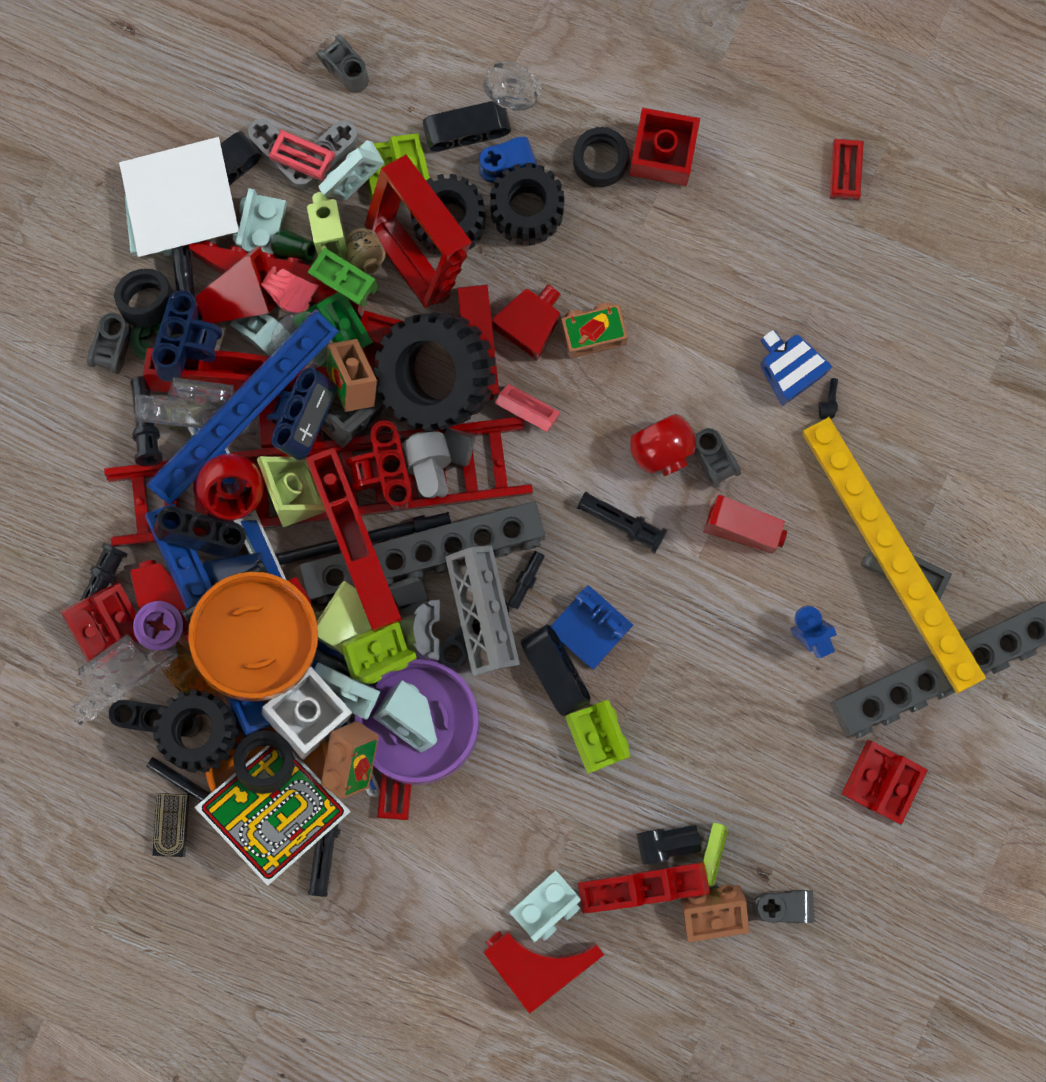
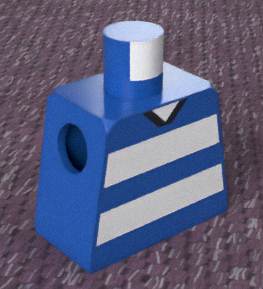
(791, 366)

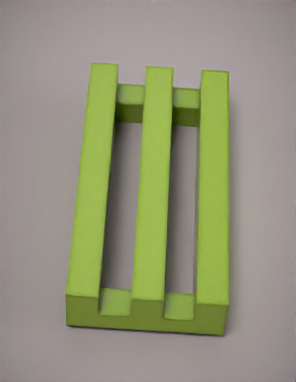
(714, 851)

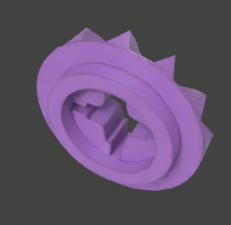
(153, 612)

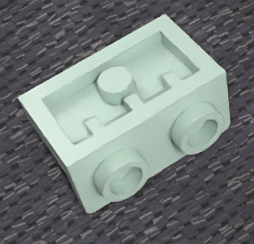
(352, 172)
(259, 221)
(354, 694)
(546, 907)

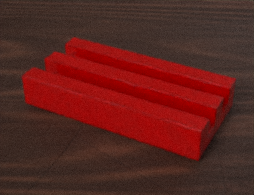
(845, 193)
(394, 802)

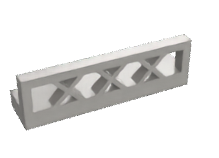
(487, 608)

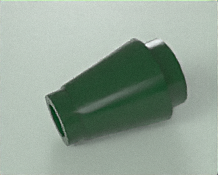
(289, 244)

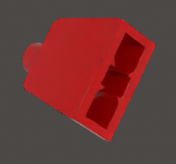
(529, 320)

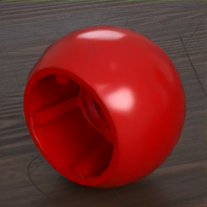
(663, 445)
(229, 500)

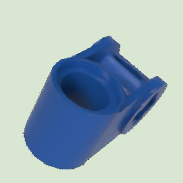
(505, 156)

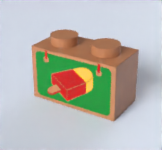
(593, 330)
(351, 374)
(349, 760)

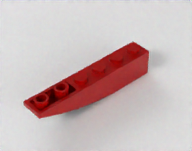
(222, 259)
(227, 368)
(353, 539)

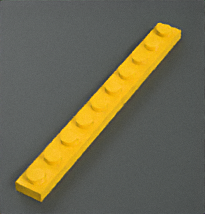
(894, 556)

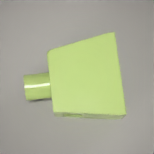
(327, 225)

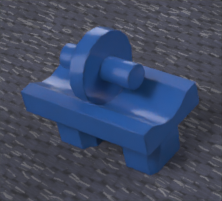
(813, 631)

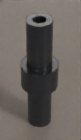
(526, 580)

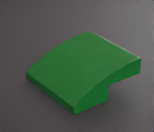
(343, 317)

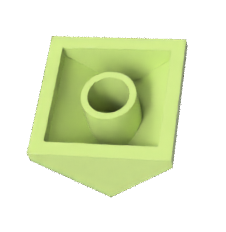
(291, 488)

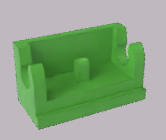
(343, 277)

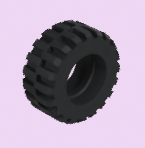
(398, 376)

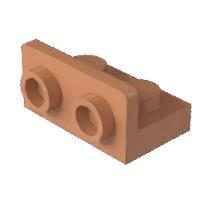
(715, 914)

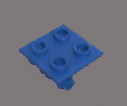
(591, 627)

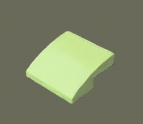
(342, 618)

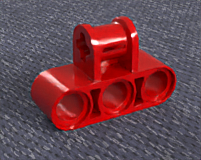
(373, 467)

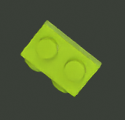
(377, 653)
(598, 736)

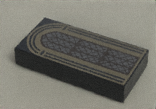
(170, 825)

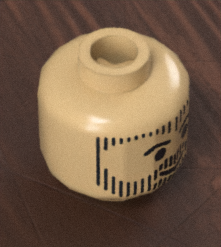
(365, 250)

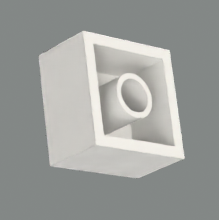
(306, 714)

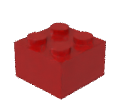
(664, 146)

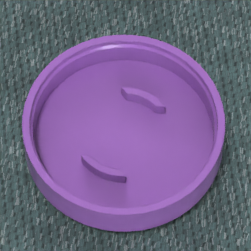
(453, 717)

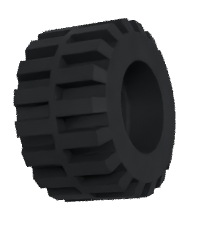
(527, 181)
(461, 194)
(175, 717)

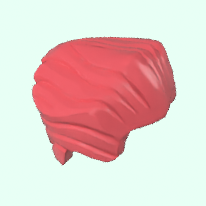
(289, 290)

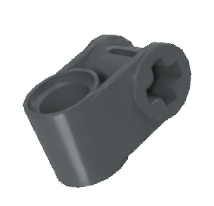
(341, 61)
(109, 345)
(716, 459)
(790, 907)

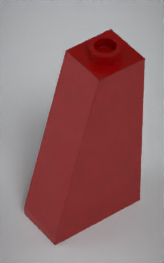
(475, 307)

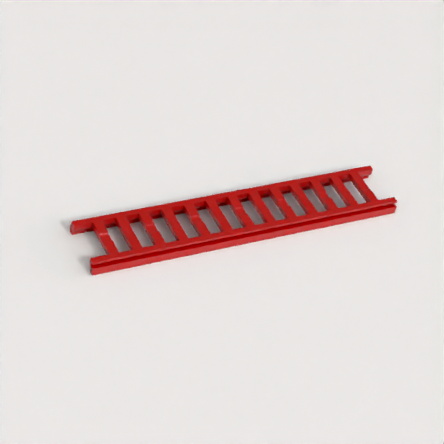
(489, 427)

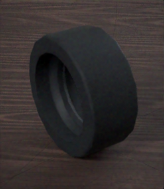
(606, 135)
(132, 284)
(257, 739)

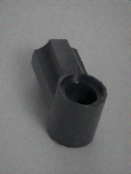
(660, 845)

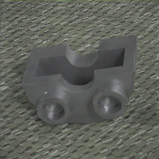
(417, 629)

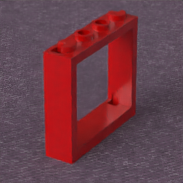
(404, 182)

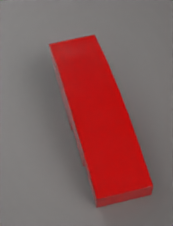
(643, 888)

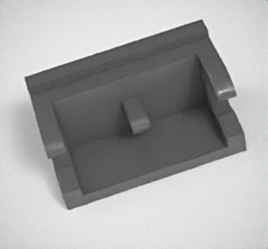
(345, 426)

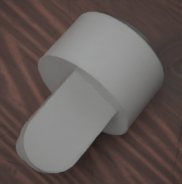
(425, 457)

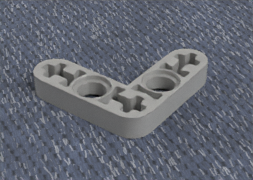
(290, 174)

